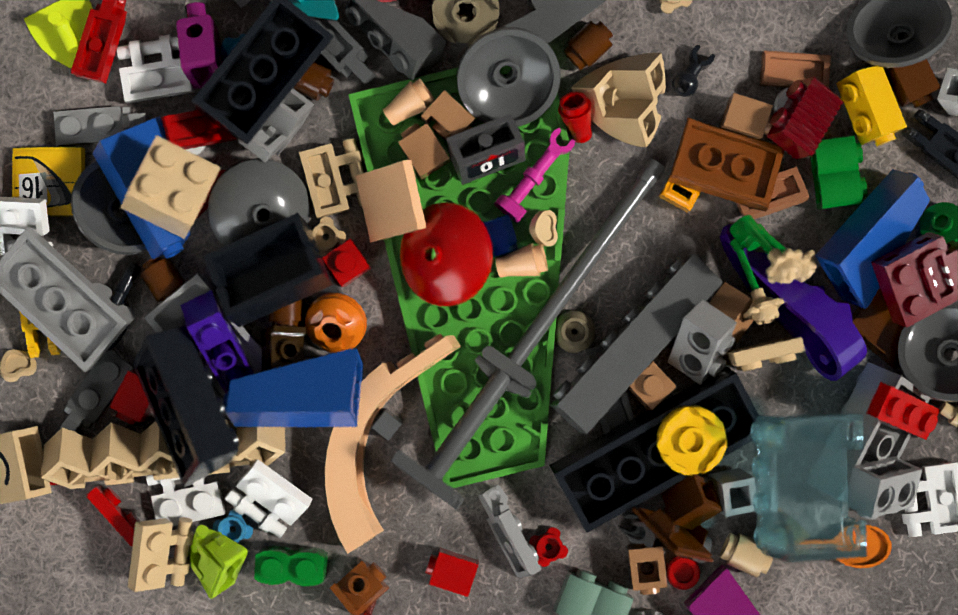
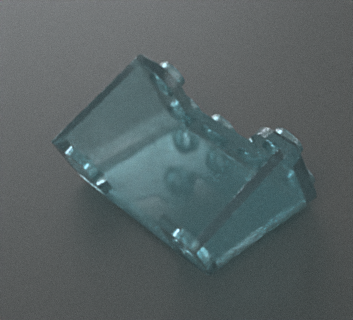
(805, 486)

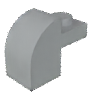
(280, 127)

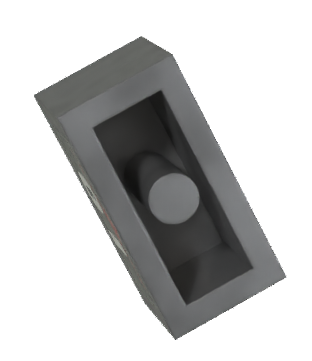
(486, 149)

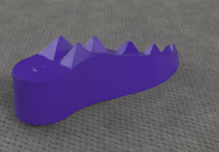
(807, 312)

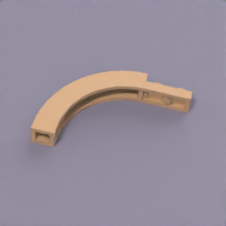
(346, 448)

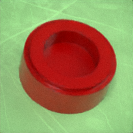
(682, 572)

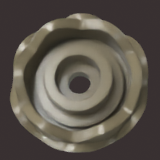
(584, 326)

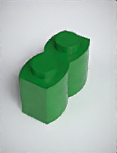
(837, 173)
(281, 564)

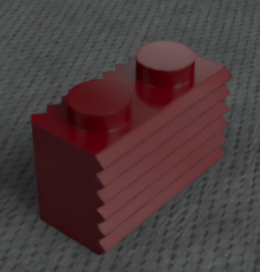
(804, 117)

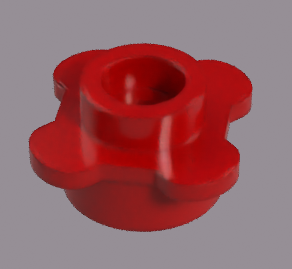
(550, 537)

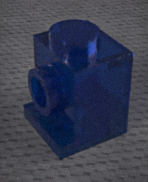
(501, 235)

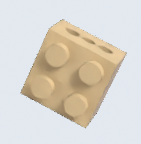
(170, 187)

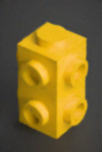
(871, 106)

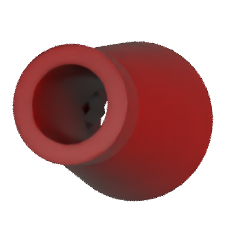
(576, 114)

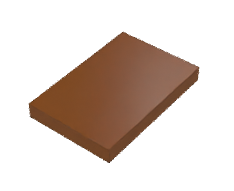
(726, 164)

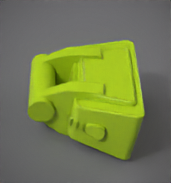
(215, 560)

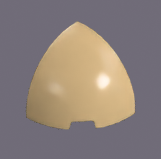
(626, 97)

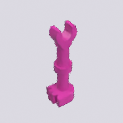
(532, 176)

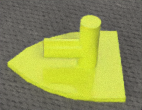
(60, 28)

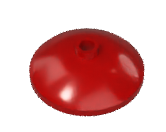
(460, 259)

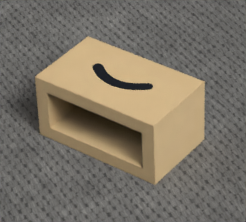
(21, 466)

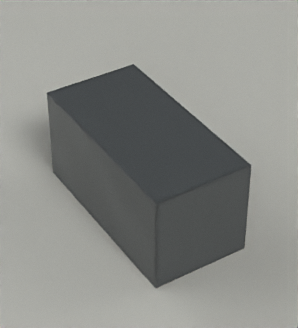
(387, 424)

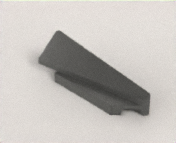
(554, 17)

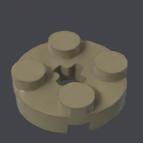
(462, 28)

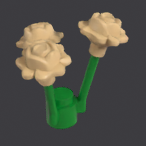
(784, 268)

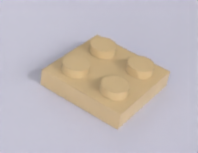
(776, 351)

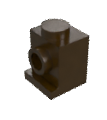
(273, 345)

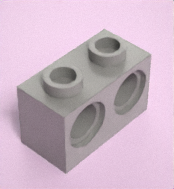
(702, 342)
(883, 487)

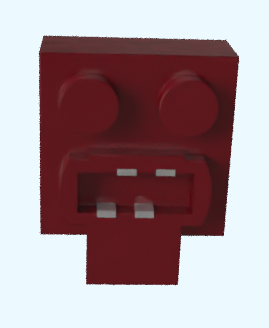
(918, 278)

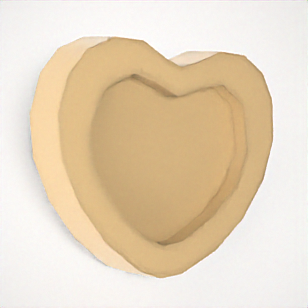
(543, 228)
(16, 364)

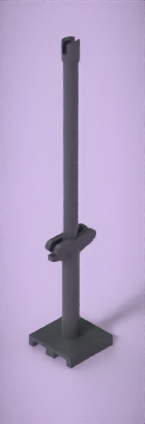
(506, 372)

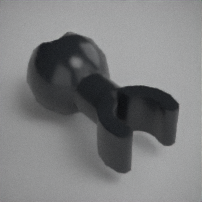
(688, 79)

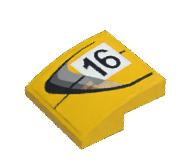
(47, 175)

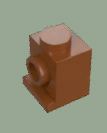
(356, 601)

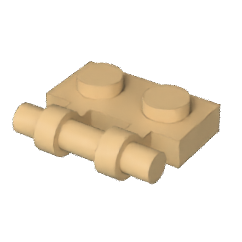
(325, 180)
(151, 553)

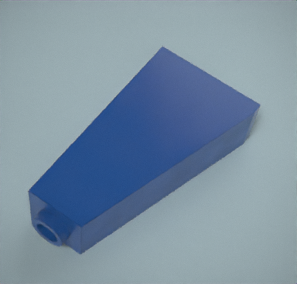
(120, 161)
(871, 232)
(301, 394)

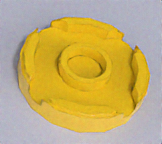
(691, 440)

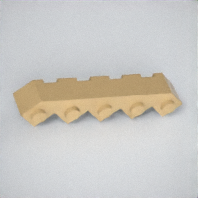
(123, 454)

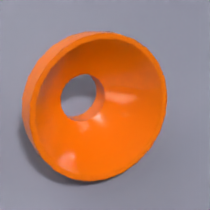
(341, 311)

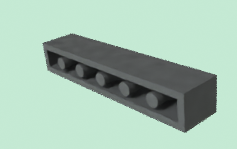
(635, 344)

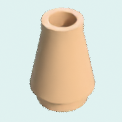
(409, 102)
(523, 262)

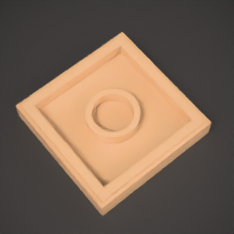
(390, 201)

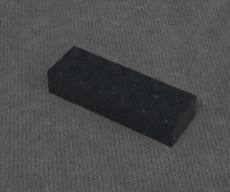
(626, 464)

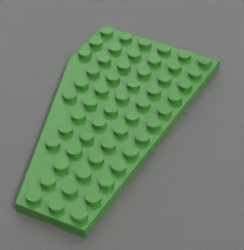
(501, 312)

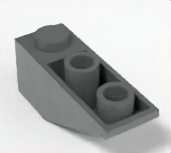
(400, 35)

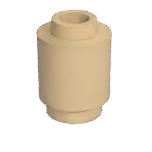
(743, 555)

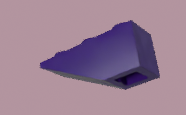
(216, 339)

